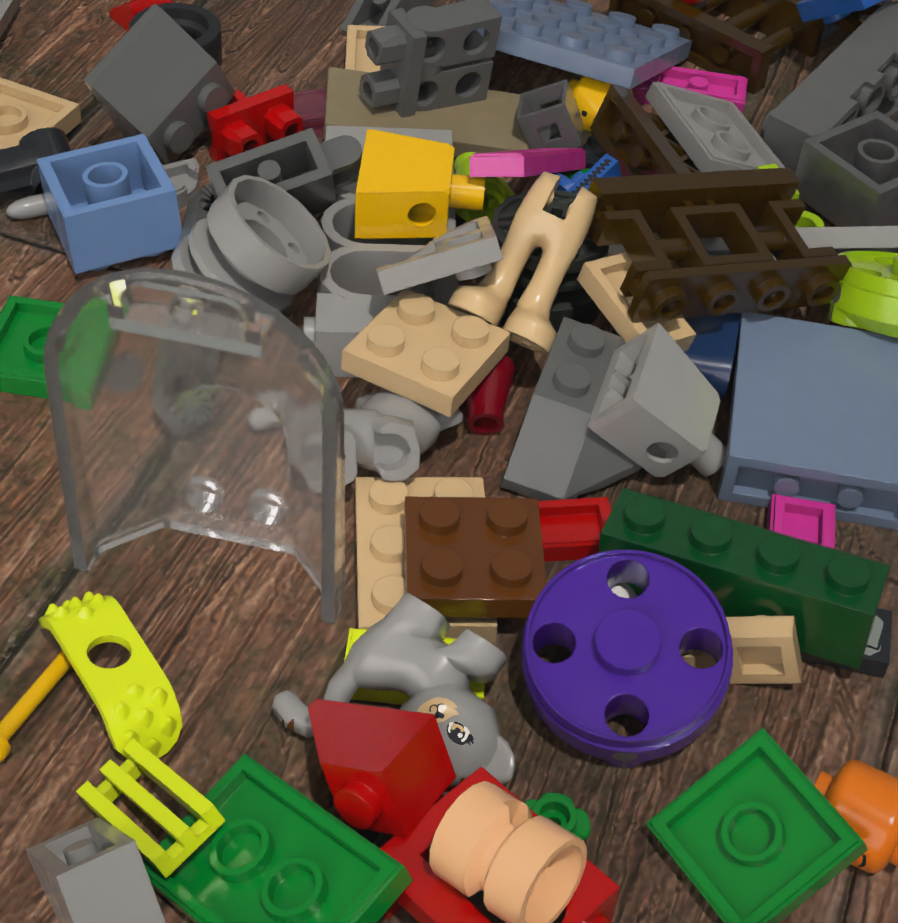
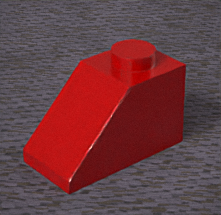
(380, 763)

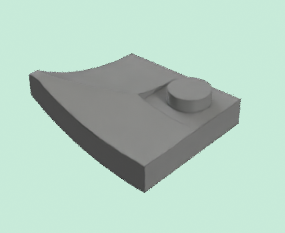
(461, 251)

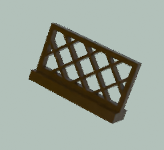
(637, 137)

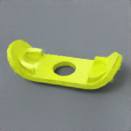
(131, 698)

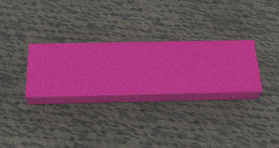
(527, 162)

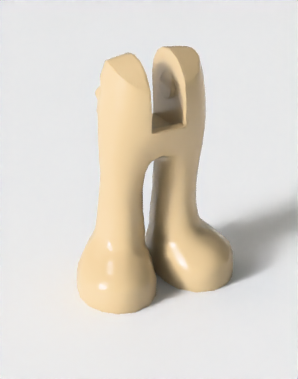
(559, 245)

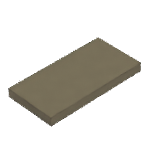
(475, 126)

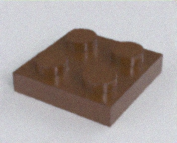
(474, 555)

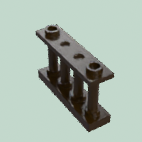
(722, 44)

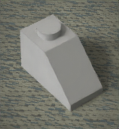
(95, 876)

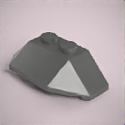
(555, 447)

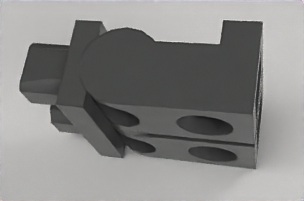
(430, 57)

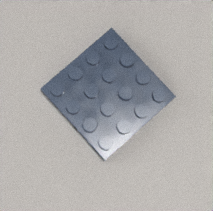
(588, 42)

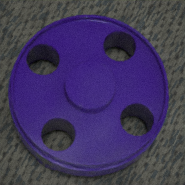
(627, 656)

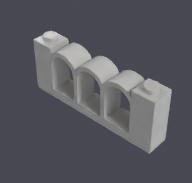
(349, 284)

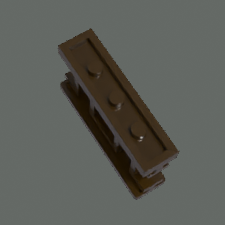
(710, 206)

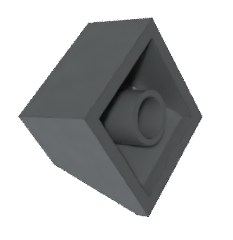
(159, 84)

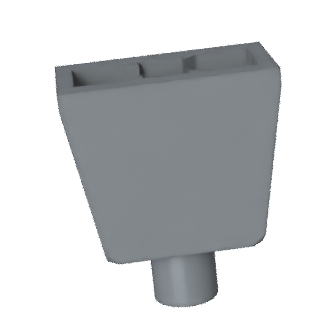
(658, 407)

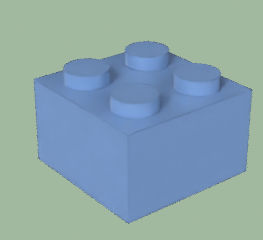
(110, 203)

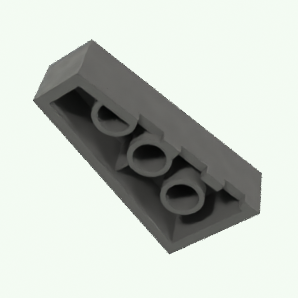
(845, 86)

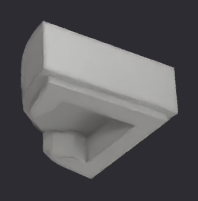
(185, 179)

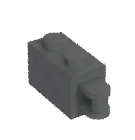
(297, 165)

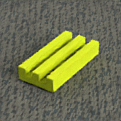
(123, 780)

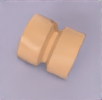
(517, 860)

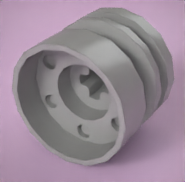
(256, 242)

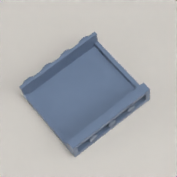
(814, 418)

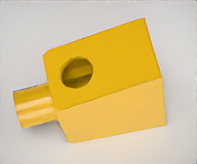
(410, 187)

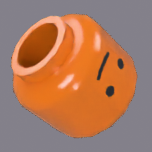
(870, 806)

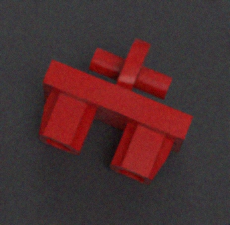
(252, 121)

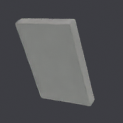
(710, 129)

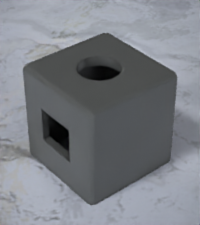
(545, 126)

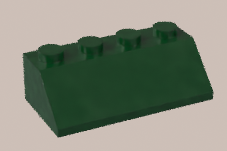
(759, 571)

